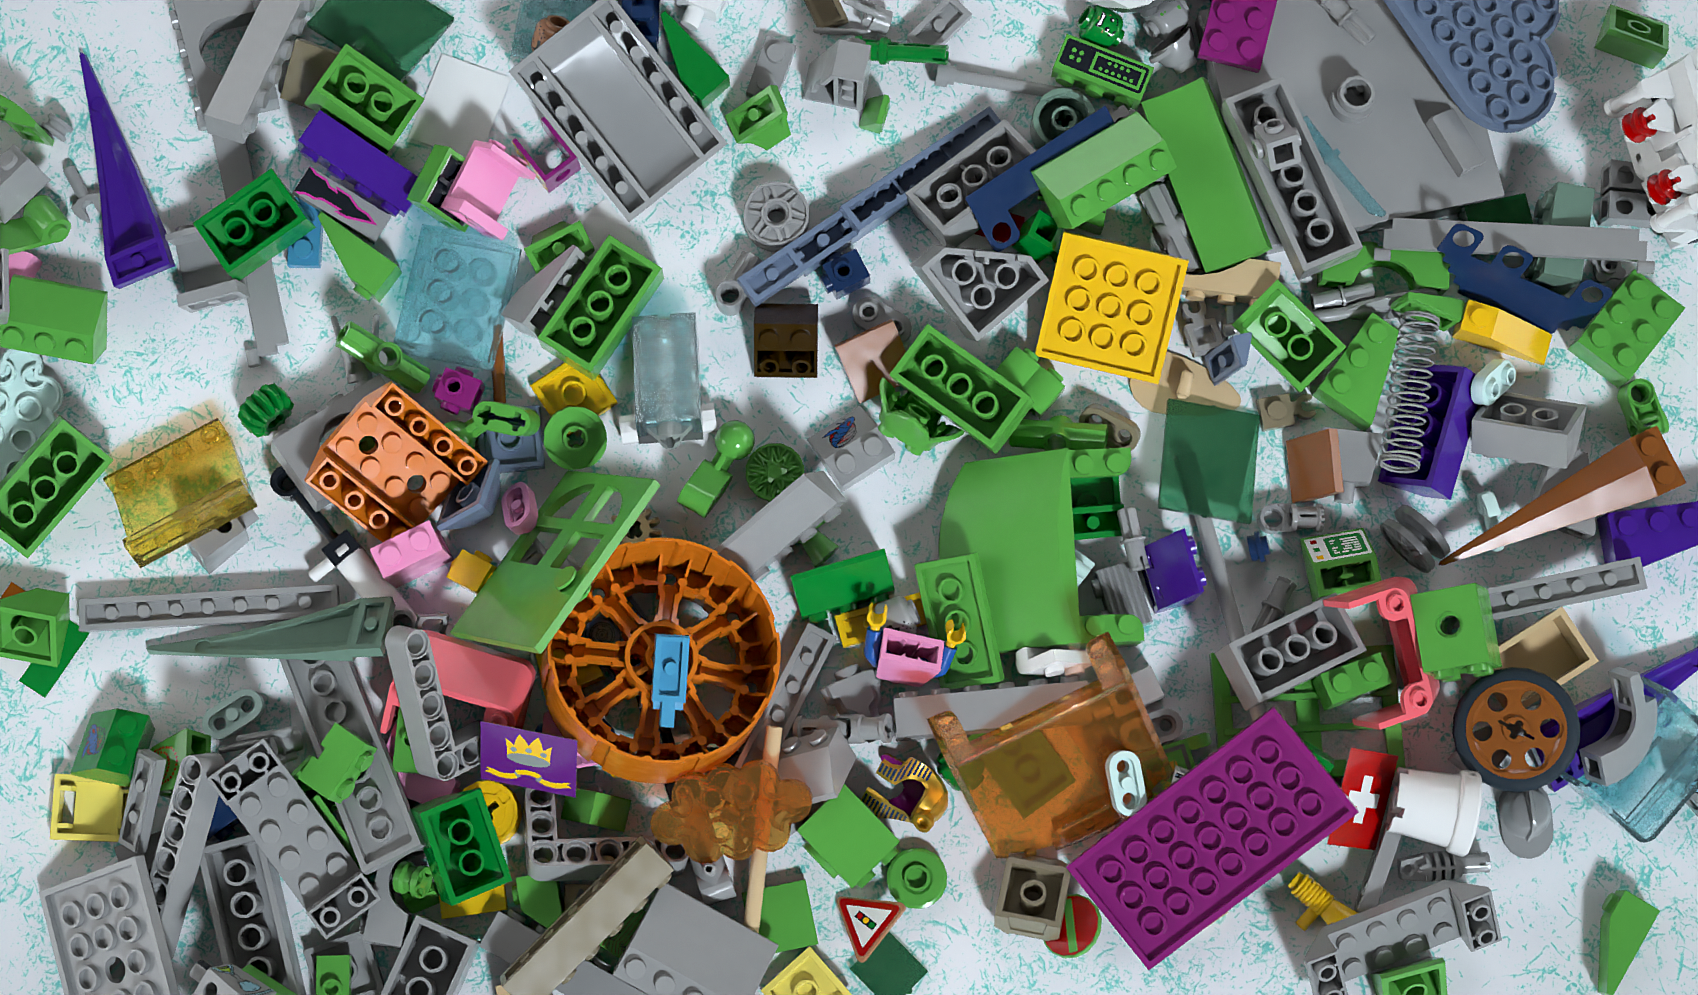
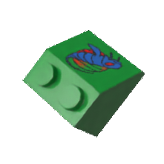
(112, 746)

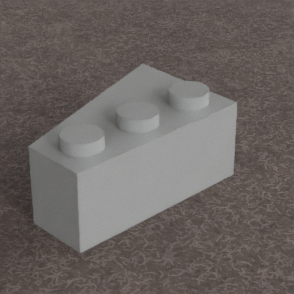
(840, 75)

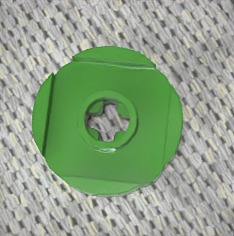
(556, 439)

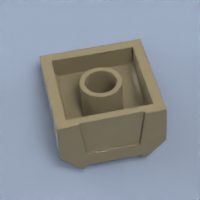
(1032, 897)

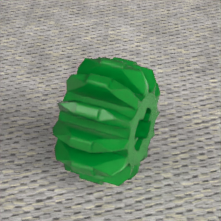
(265, 410)

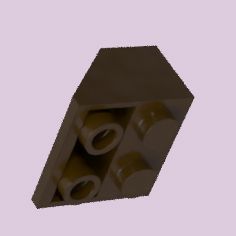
(786, 340)

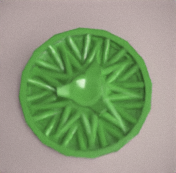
(772, 470)
(917, 878)

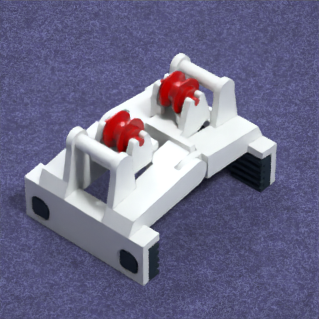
(1653, 134)

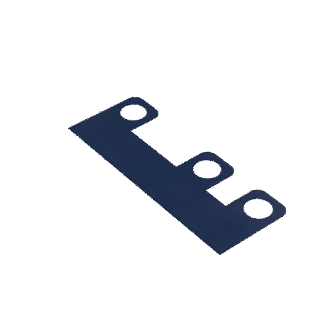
(996, 197)

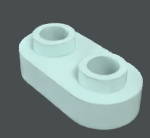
(1492, 381)
(234, 714)
(1124, 782)

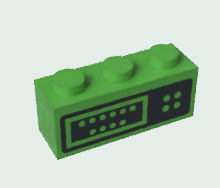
(1101, 72)

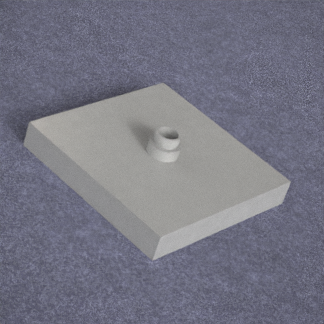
(1368, 106)

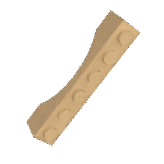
(1237, 284)

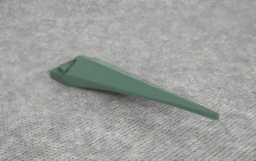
(328, 635)

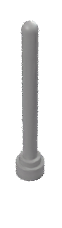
(948, 75)

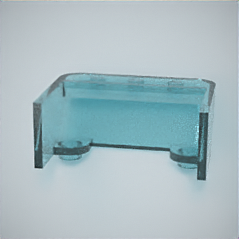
(1663, 779)

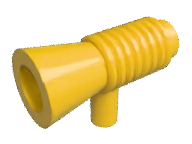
(1318, 902)

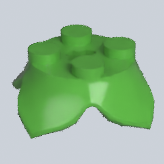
(912, 421)

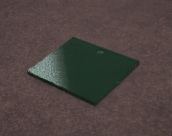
(384, 31)
(1208, 461)

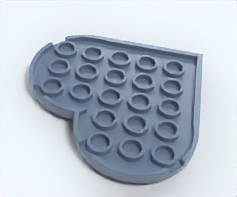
(1488, 55)

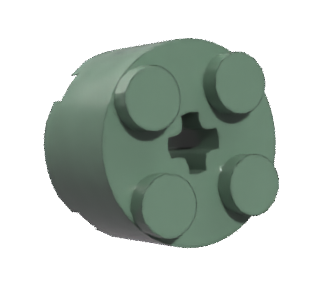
(1056, 106)

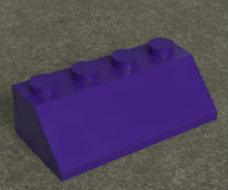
(1445, 432)

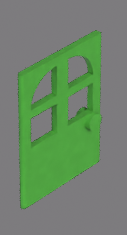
(529, 602)

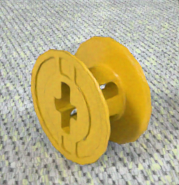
(508, 814)

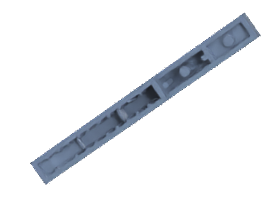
(859, 214)

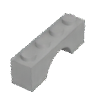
(386, 921)

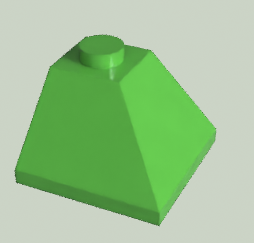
(34, 626)

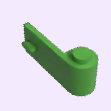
(40, 225)

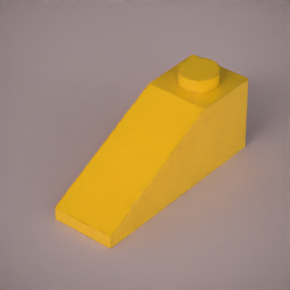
(1502, 333)

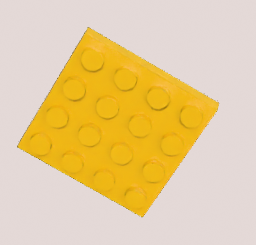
(1111, 307)

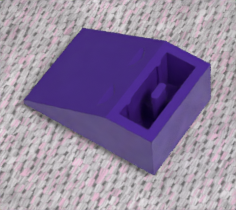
(1173, 574)

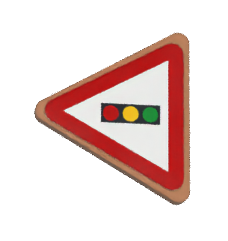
(868, 922)

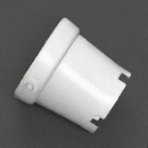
(1436, 807)

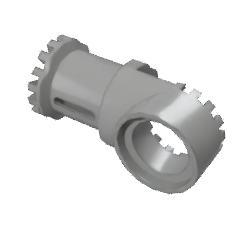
(1292, 518)

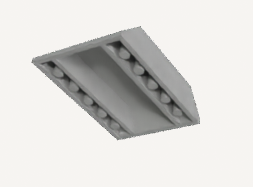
(618, 107)

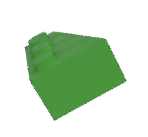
(1360, 372)

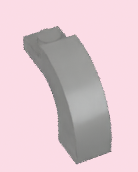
(1628, 735)

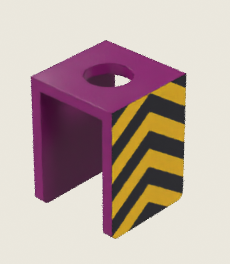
(552, 179)

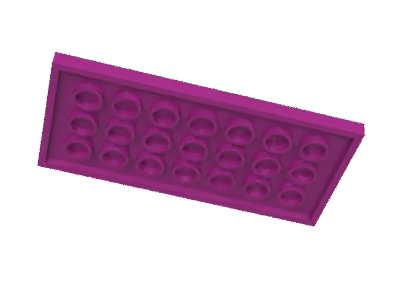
(1212, 838)

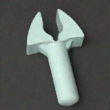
(1489, 508)

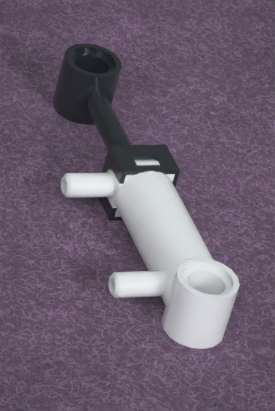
(345, 554)

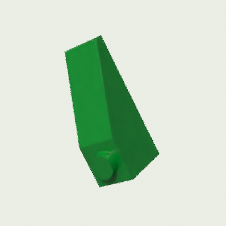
(695, 68)

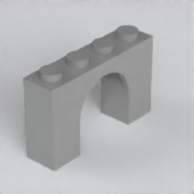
(197, 24)
(298, 446)

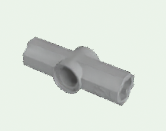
(1170, 227)

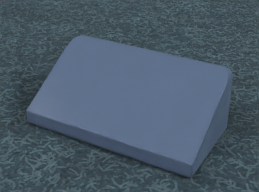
(1228, 357)

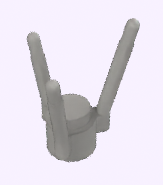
(875, 18)
(354, 368)
(283, 741)

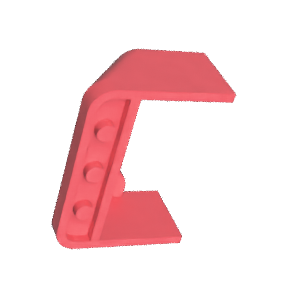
(1395, 605)
(478, 677)

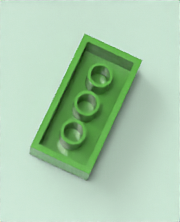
(601, 307)
(962, 388)
(48, 484)

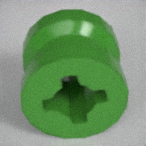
(412, 879)

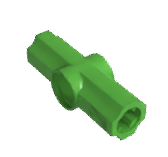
(366, 349)
(1075, 436)

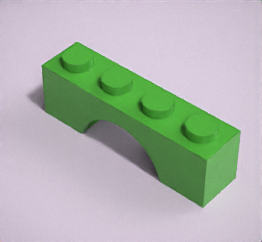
(1417, 268)

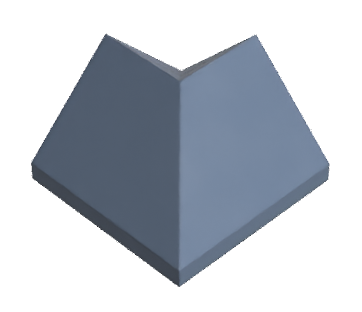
(472, 503)

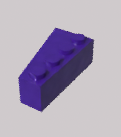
(358, 163)
(1649, 532)

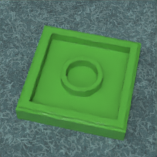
(787, 916)

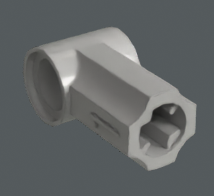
(730, 285)

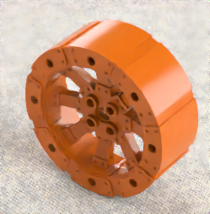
(700, 578)

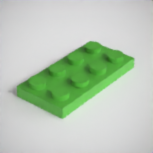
(958, 592)

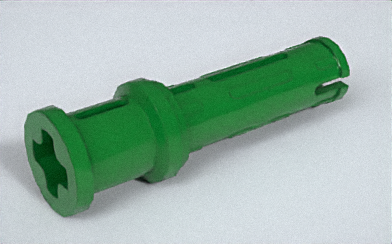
(886, 51)

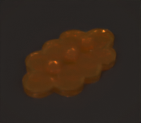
(731, 811)

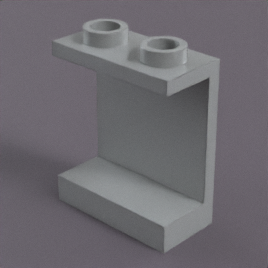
(202, 274)

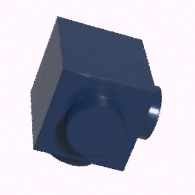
(844, 274)

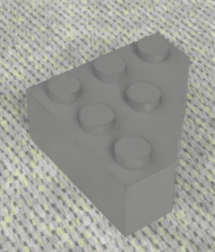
(978, 284)

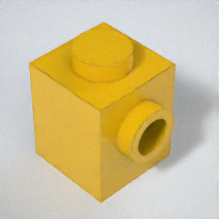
(471, 570)

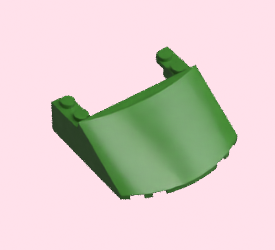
(1023, 529)

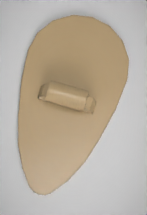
(1186, 382)

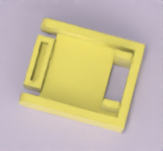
(96, 812)

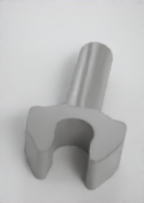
(84, 198)

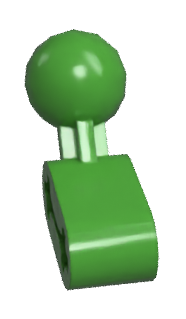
(481, 422)
(711, 479)

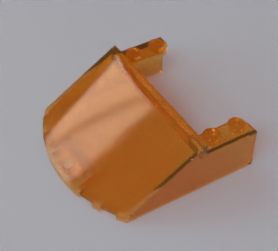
(1045, 772)

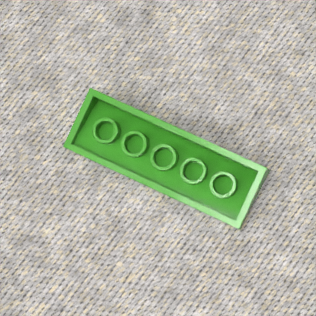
(1208, 177)

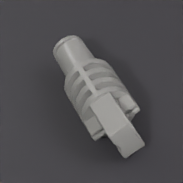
(1441, 866)

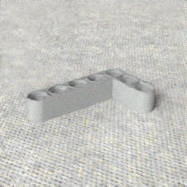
(433, 745)
(587, 849)

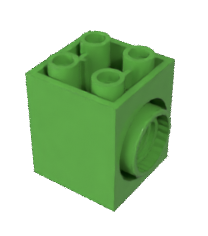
(1468, 650)
(848, 839)

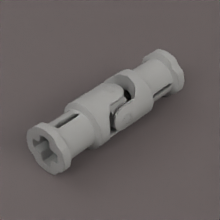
(854, 727)

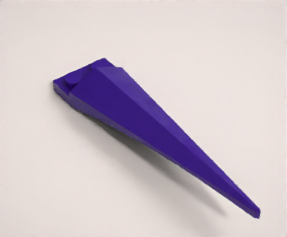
(131, 225)
(1598, 711)

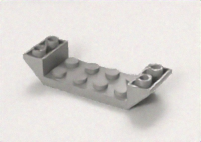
(294, 838)
(1400, 931)

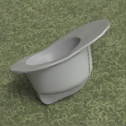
(1526, 822)

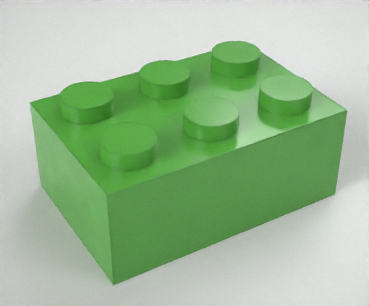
(1626, 328)

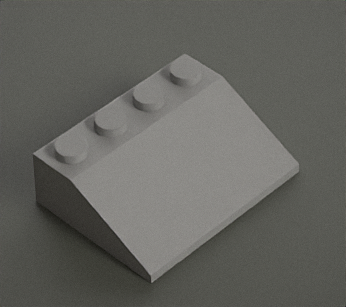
(692, 950)

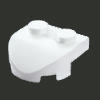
(1051, 662)

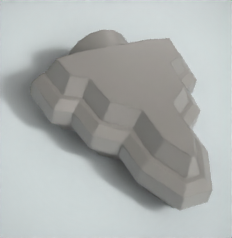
(855, 692)

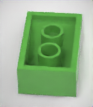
(1289, 336)

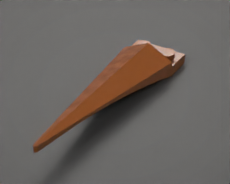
(1620, 478)

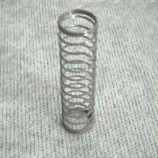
(1424, 329)

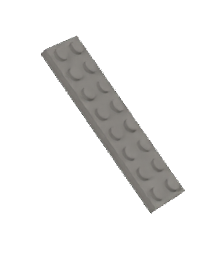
(377, 810)

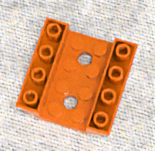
(374, 482)

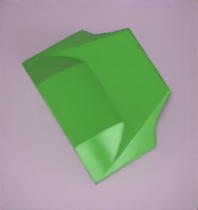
(760, 119)
(554, 241)

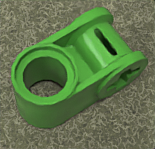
(1642, 412)

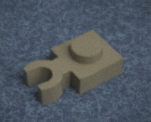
(1279, 411)

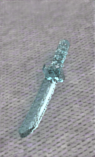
(1343, 173)

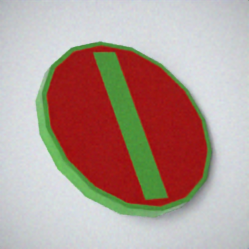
(1079, 928)

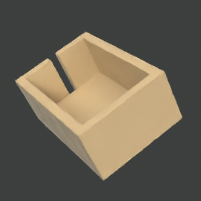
(1549, 647)

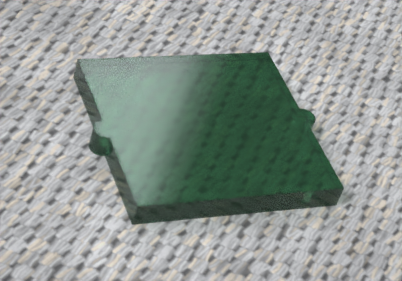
(890, 969)

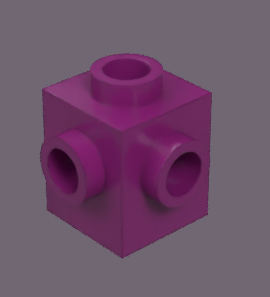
(465, 398)

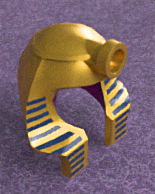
(921, 800)

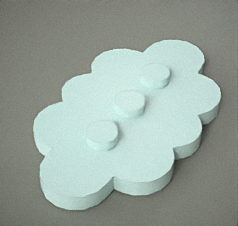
(26, 405)

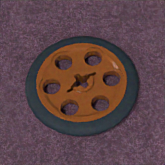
(1554, 704)

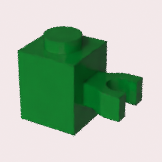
(1039, 237)

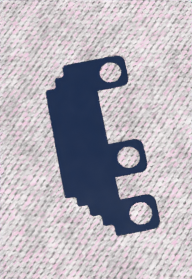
(1505, 289)

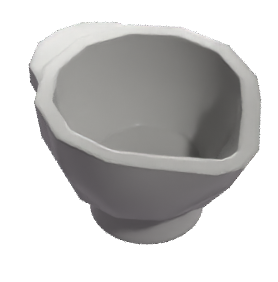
(1176, 52)

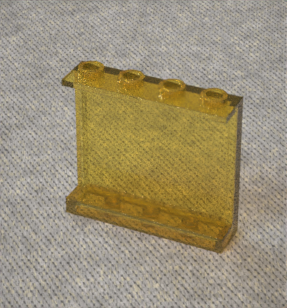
(180, 492)

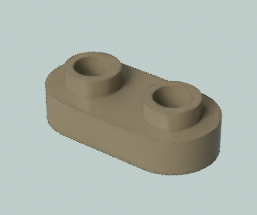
(1115, 423)

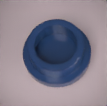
(1258, 546)

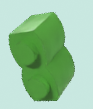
(1025, 373)

